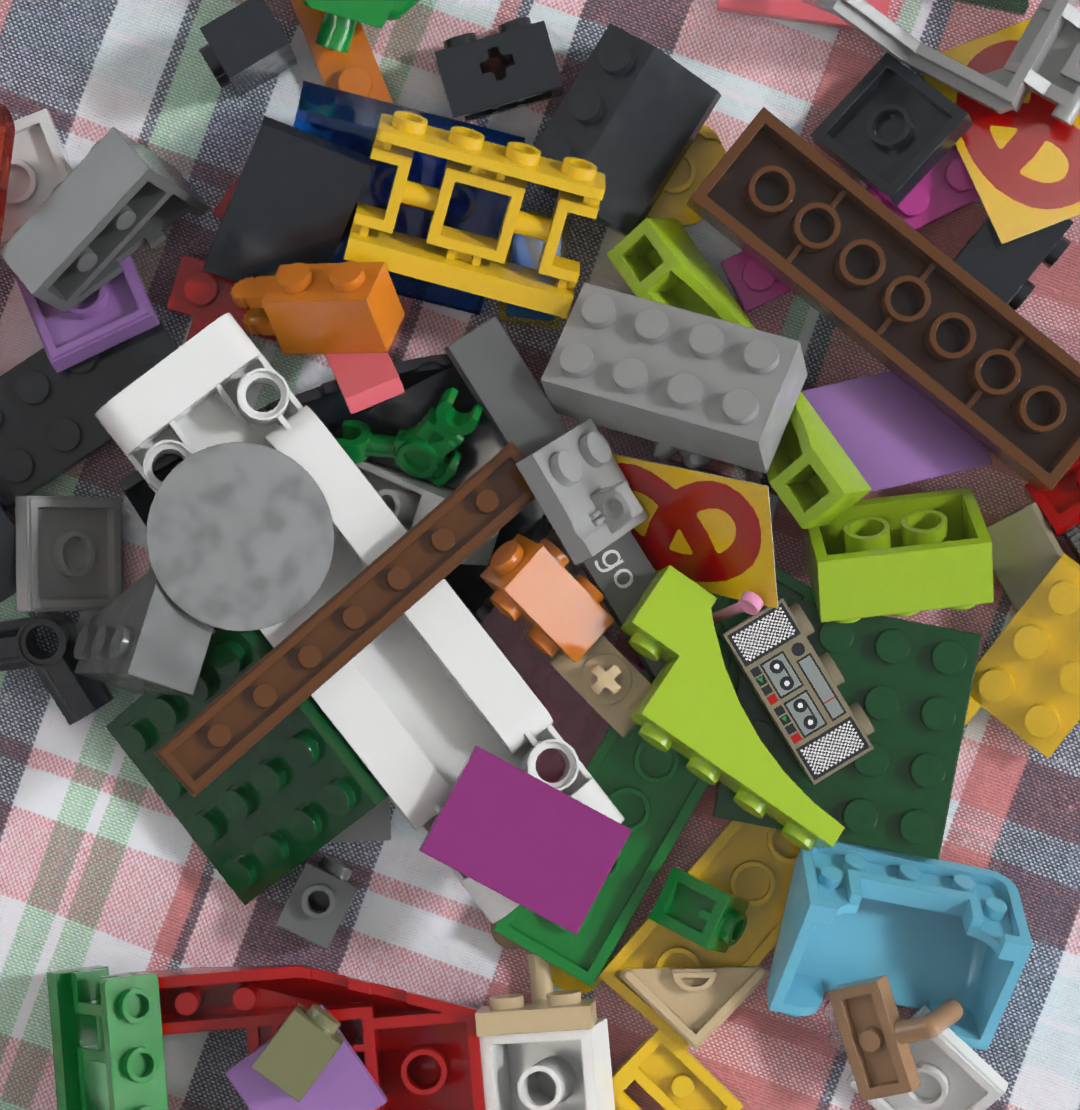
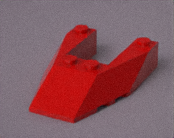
(411, 1043)

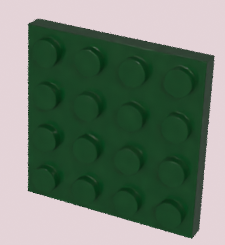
(917, 695)
(272, 802)

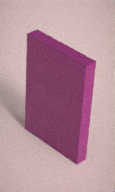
(525, 839)

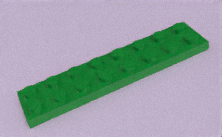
(656, 800)

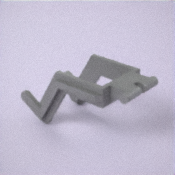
(1041, 62)

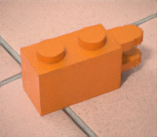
(323, 307)

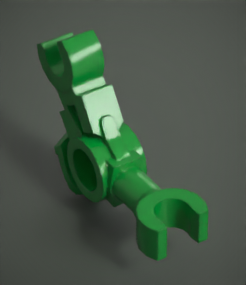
(420, 448)

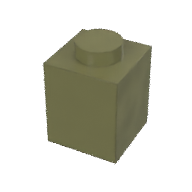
(300, 1050)

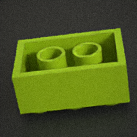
(901, 557)

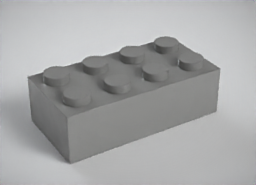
(675, 377)

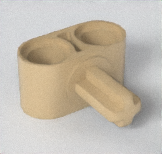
(605, 683)

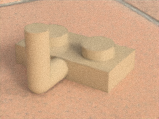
(546, 1013)

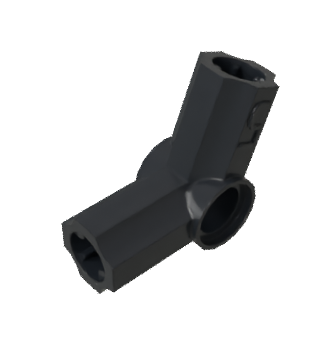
(73, 693)

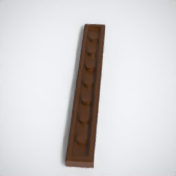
(347, 622)

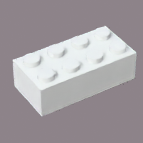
(548, 1070)

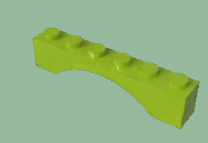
(809, 464)

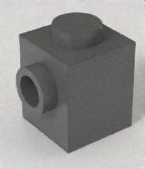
(319, 901)

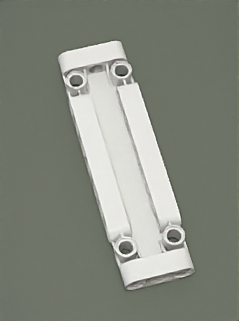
(434, 675)

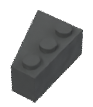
(98, 219)
(143, 643)

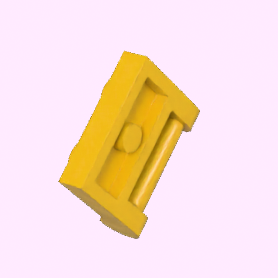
(671, 1078)

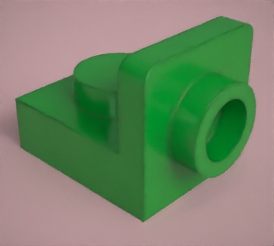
(700, 911)

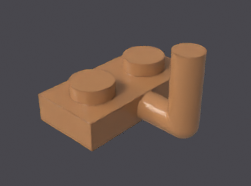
(879, 1039)

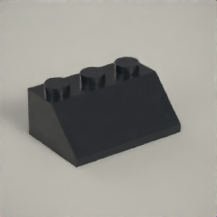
(632, 119)

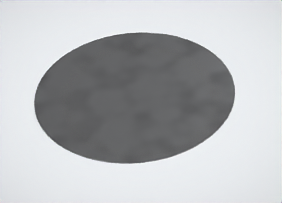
(240, 536)

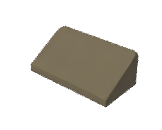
(1023, 552)

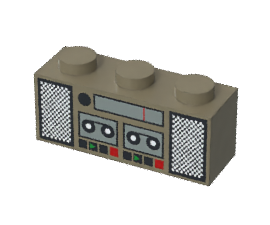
(799, 690)

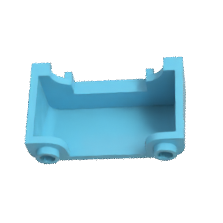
(919, 920)

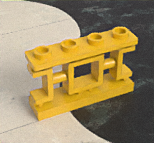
(465, 258)

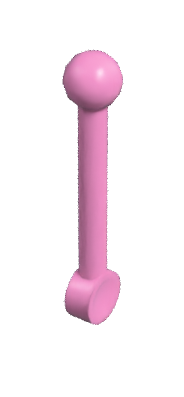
(748, 603)

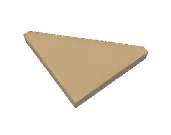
(694, 997)

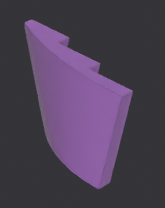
(894, 431)

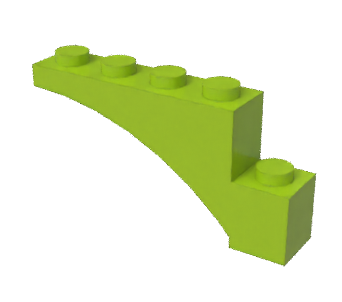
(700, 715)

